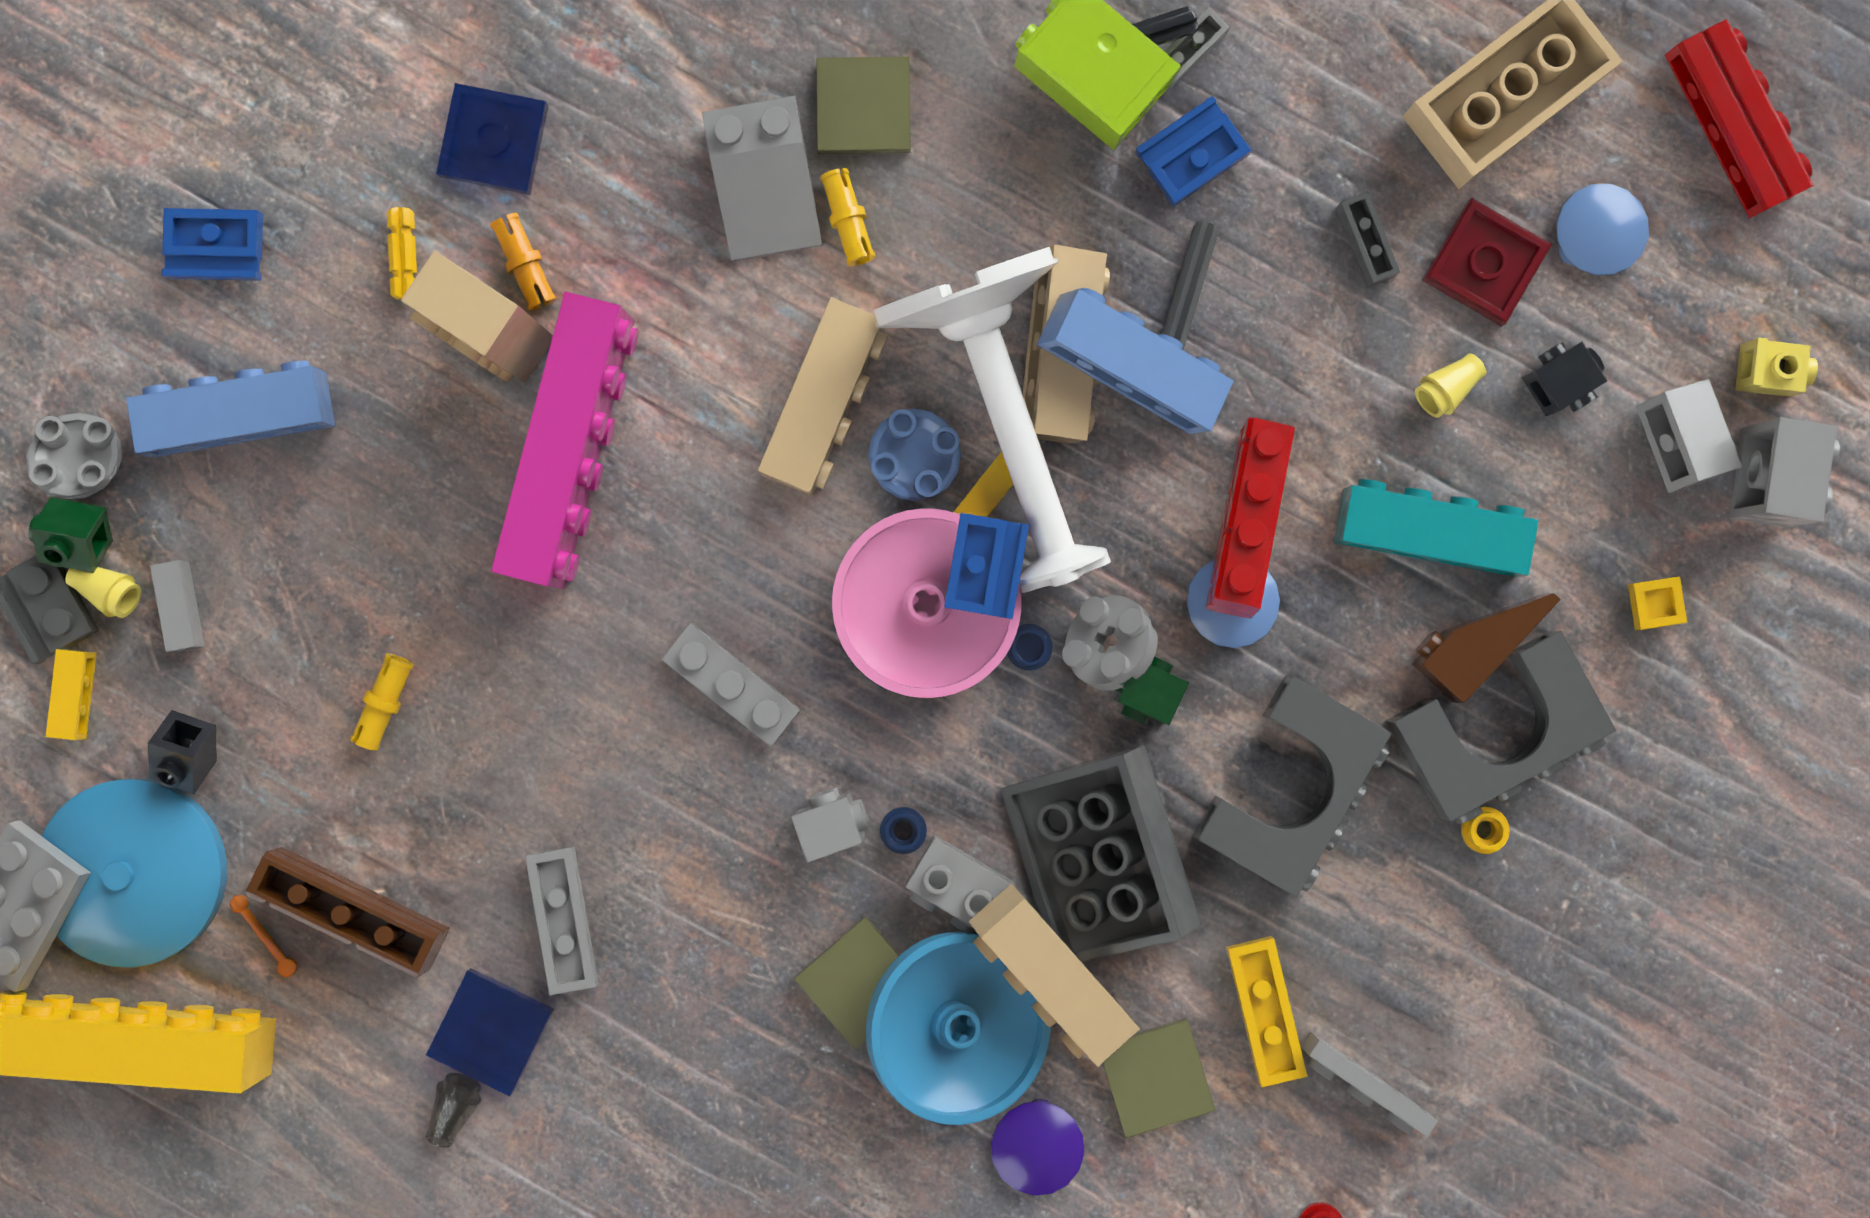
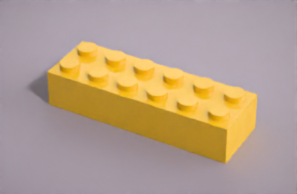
(134, 1043)

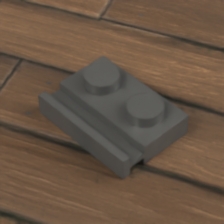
(44, 609)

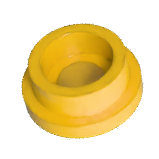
(1497, 837)

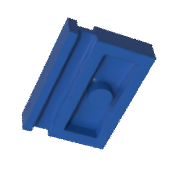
(1193, 151)
(212, 244)
(986, 566)

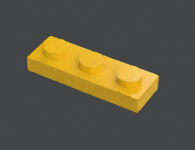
(1266, 1011)

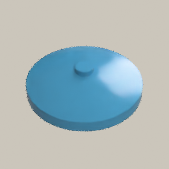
(151, 867)
(953, 1032)

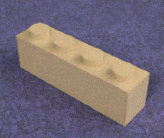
(1052, 389)
(822, 397)
(1053, 975)

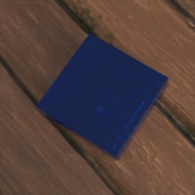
(492, 139)
(490, 1032)

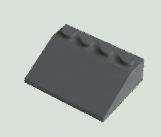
(1102, 855)

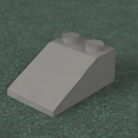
(762, 178)

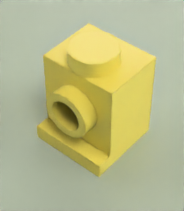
(1760, 369)

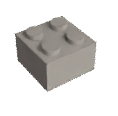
(1785, 472)

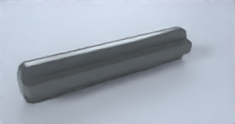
(1190, 281)

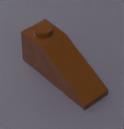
(1470, 652)

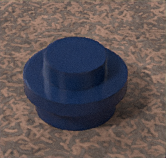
(1030, 647)

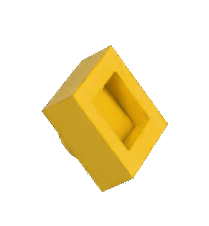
(1657, 603)

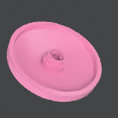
(894, 613)

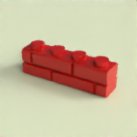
(1739, 118)
(1250, 518)

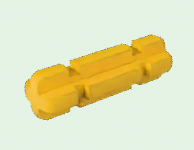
(401, 250)

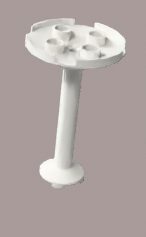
(975, 319)

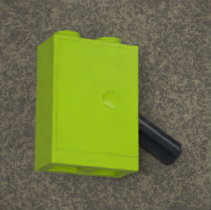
(1102, 63)

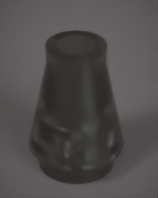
(452, 1106)

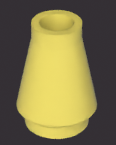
(1447, 387)
(107, 590)

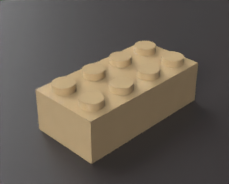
(1511, 88)
(476, 319)

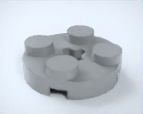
(1090, 629)

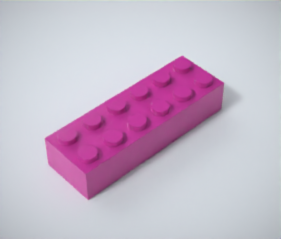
(565, 442)

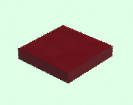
(1486, 262)

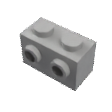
(1692, 435)
(830, 823)
(954, 883)

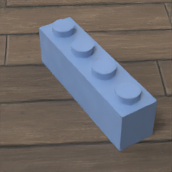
(1135, 361)
(230, 410)

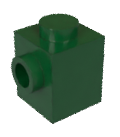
(71, 534)
(1153, 694)

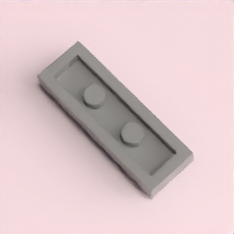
(731, 684)
(562, 920)
(1367, 1087)

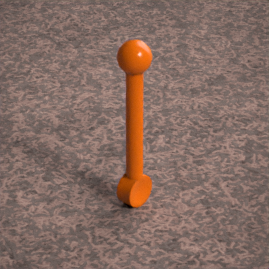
(286, 965)

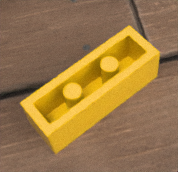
(988, 490)
(71, 694)

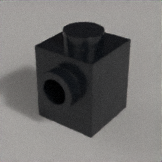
(1566, 378)
(182, 752)

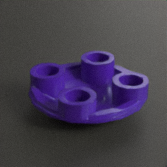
(1037, 1148)

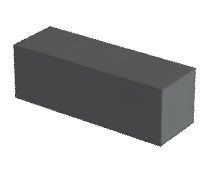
(1367, 239)

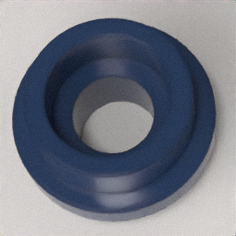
(899, 845)

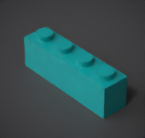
(1436, 530)

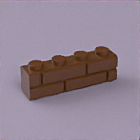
(347, 911)

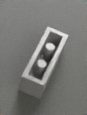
(1193, 48)
(177, 606)

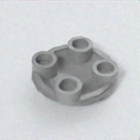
(73, 455)

